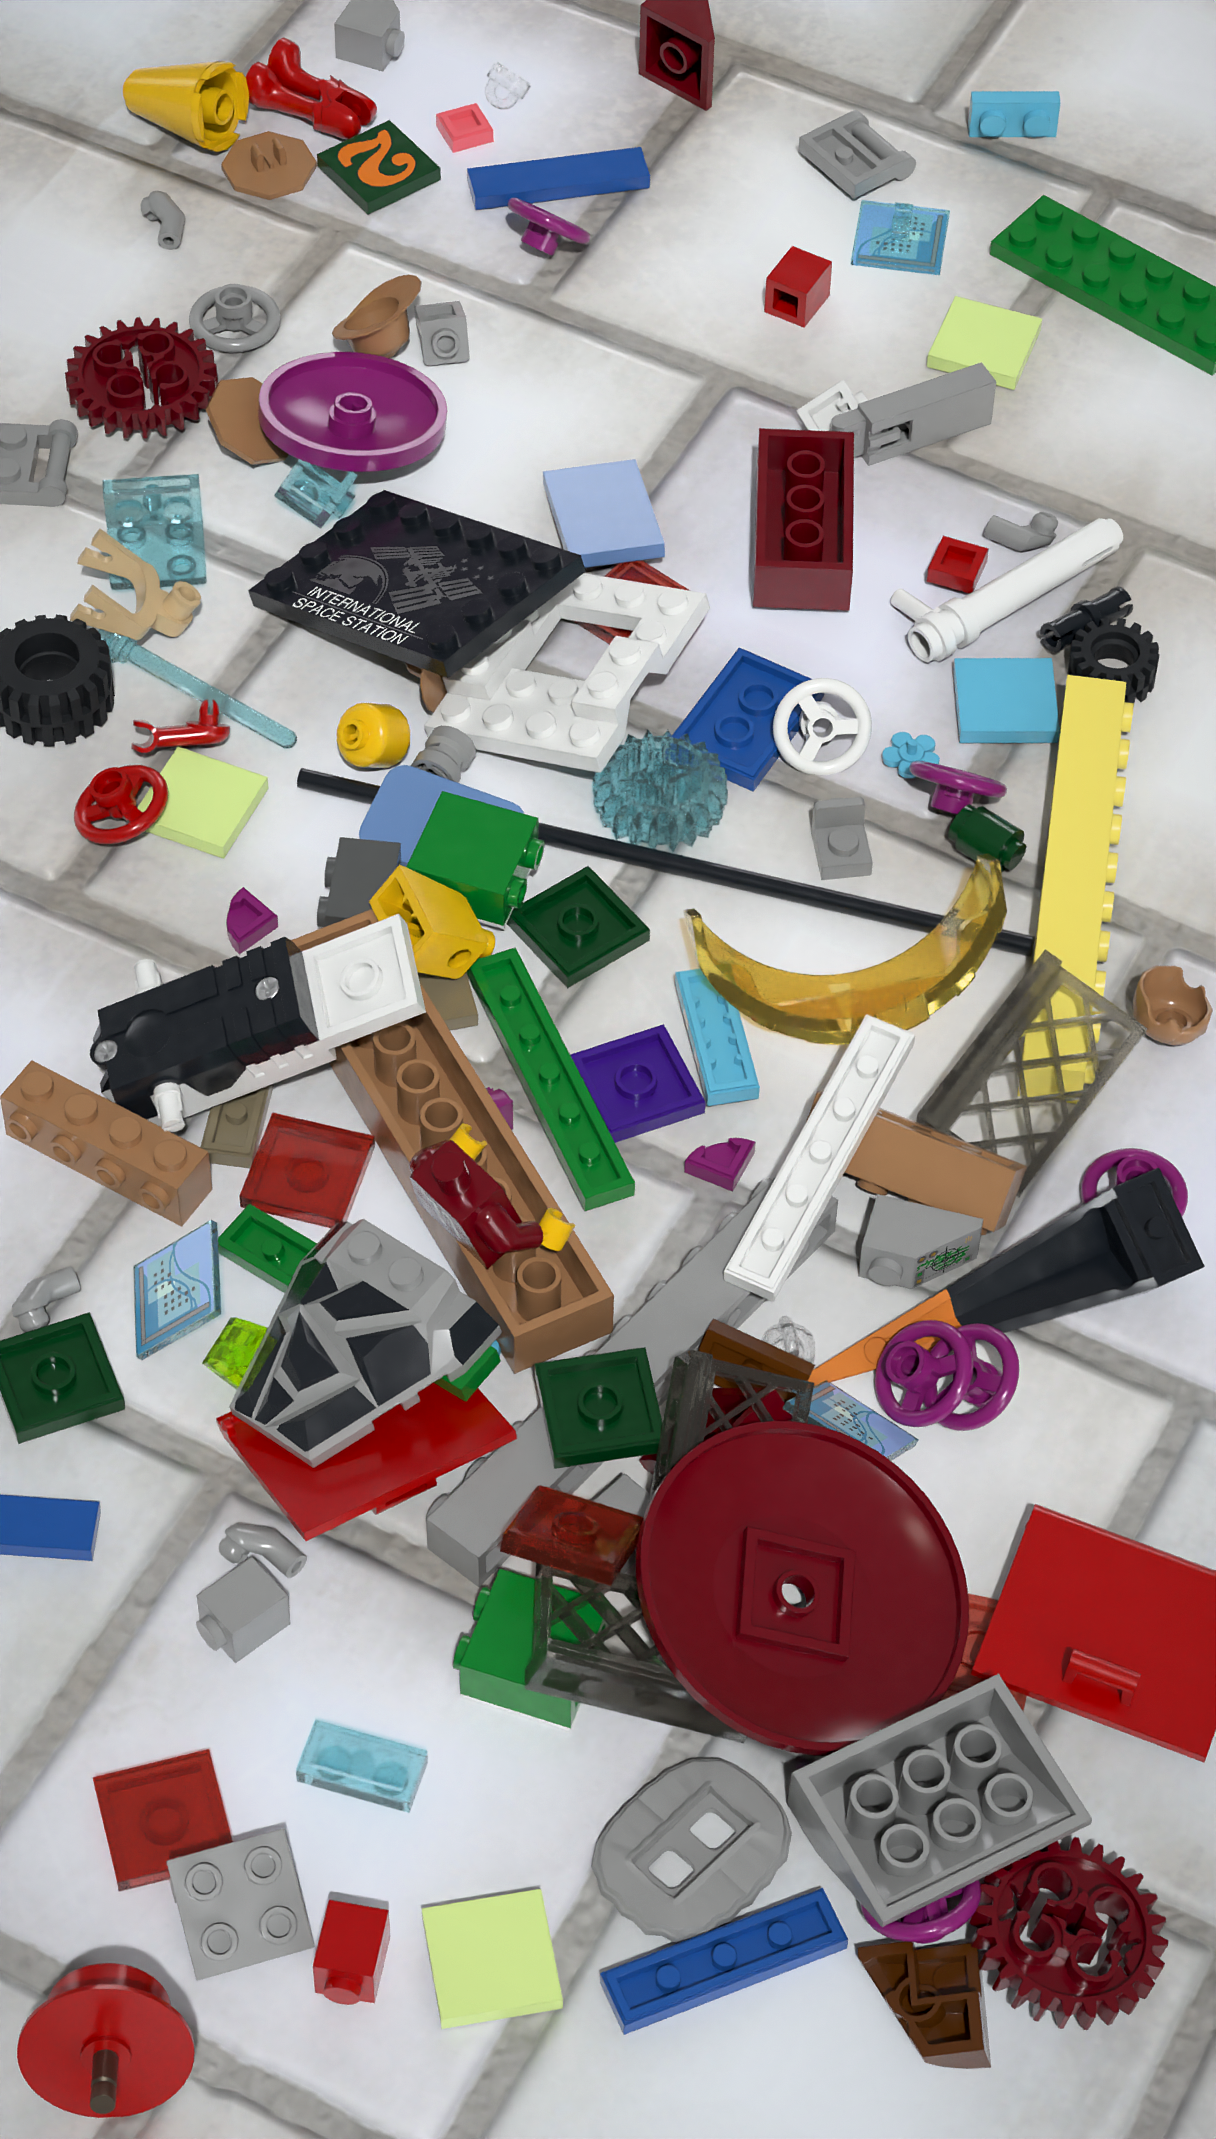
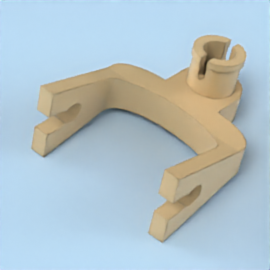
(155, 608)

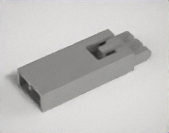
(920, 414)

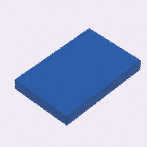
(739, 715)

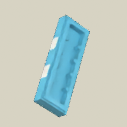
(716, 1041)

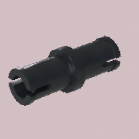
(1082, 613)

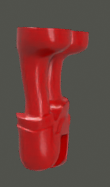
(285, 85)

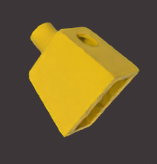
(439, 922)

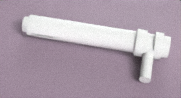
(960, 620)

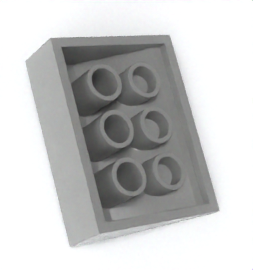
(935, 1801)

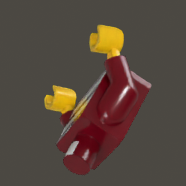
(475, 1205)

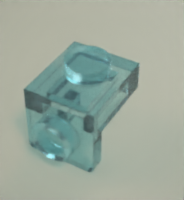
(315, 492)

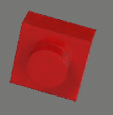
(957, 564)

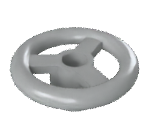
(234, 313)

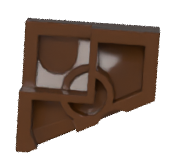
(935, 1999)

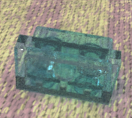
(159, 524)

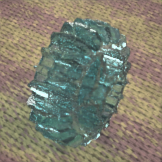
(661, 791)

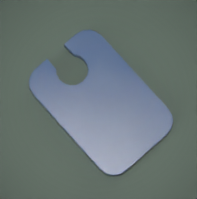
(407, 802)

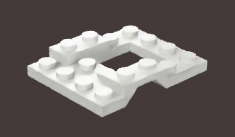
(564, 717)

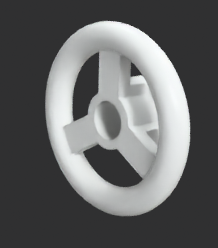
(812, 711)

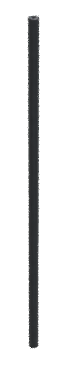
(699, 869)

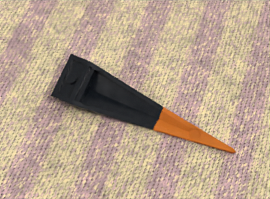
(1089, 1258)

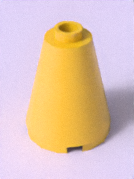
(191, 100)

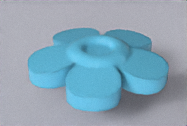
(907, 750)

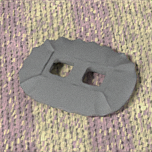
(661, 1822)

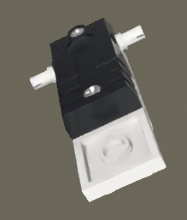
(251, 1020)

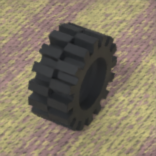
(1120, 644)

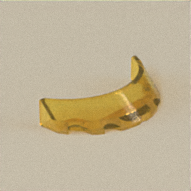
(895, 991)

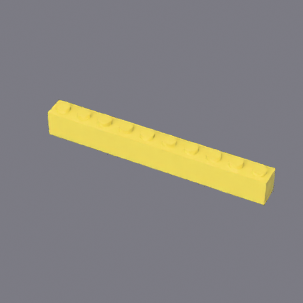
(1080, 865)

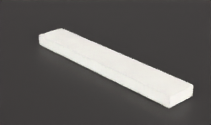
(819, 1158)

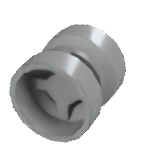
(446, 753)

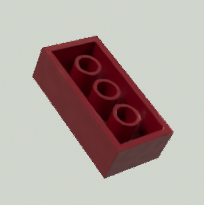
(804, 519)

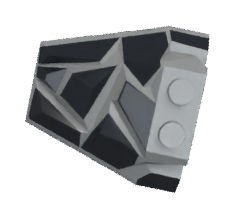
(356, 1338)

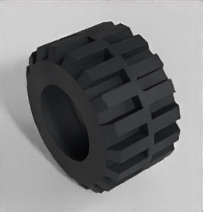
(78, 677)

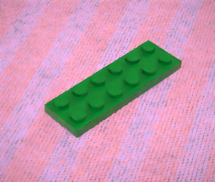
(1114, 279)

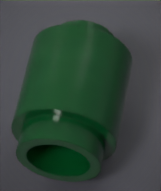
(984, 832)

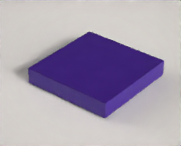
(639, 1083)

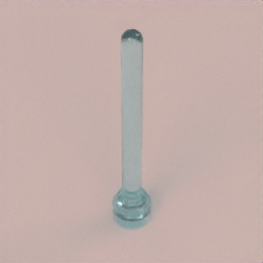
(126, 649)

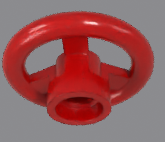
(115, 797)

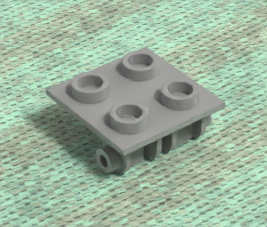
(240, 1904)

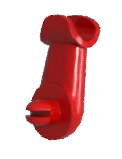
(199, 732)

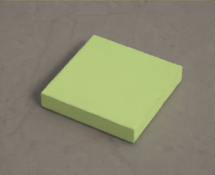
(985, 334)
(205, 801)
(491, 1958)

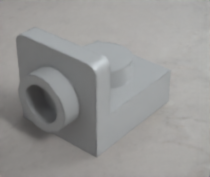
(442, 333)
(841, 838)

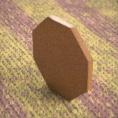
(269, 165)
(236, 421)

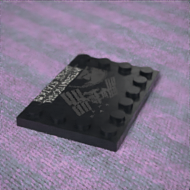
(416, 582)

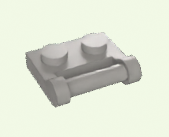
(848, 161)
(19, 458)

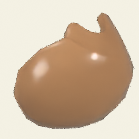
(1170, 1006)

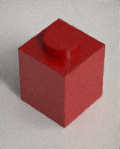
(798, 286)
(351, 1952)

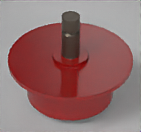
(106, 2043)

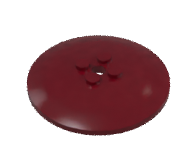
(858, 1541)

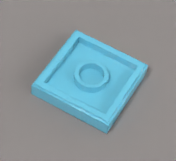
(1006, 700)

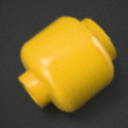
(373, 735)

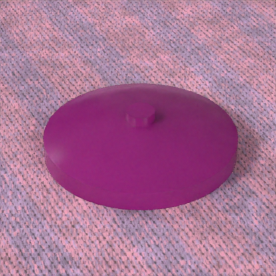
(352, 411)

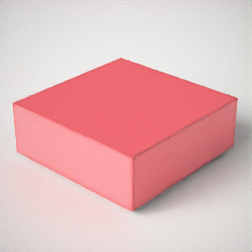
(464, 127)

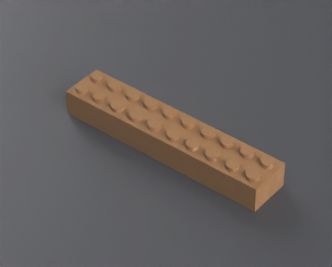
(418, 1091)

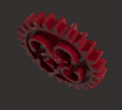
(112, 387)
(1052, 1976)

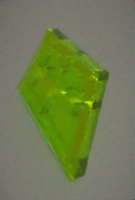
(234, 1350)

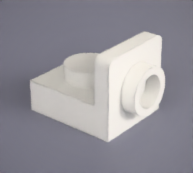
(835, 401)

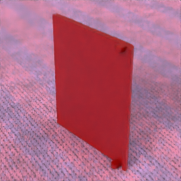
(378, 1469)
(1108, 1632)

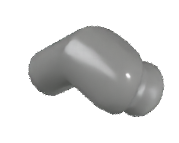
(1023, 537)

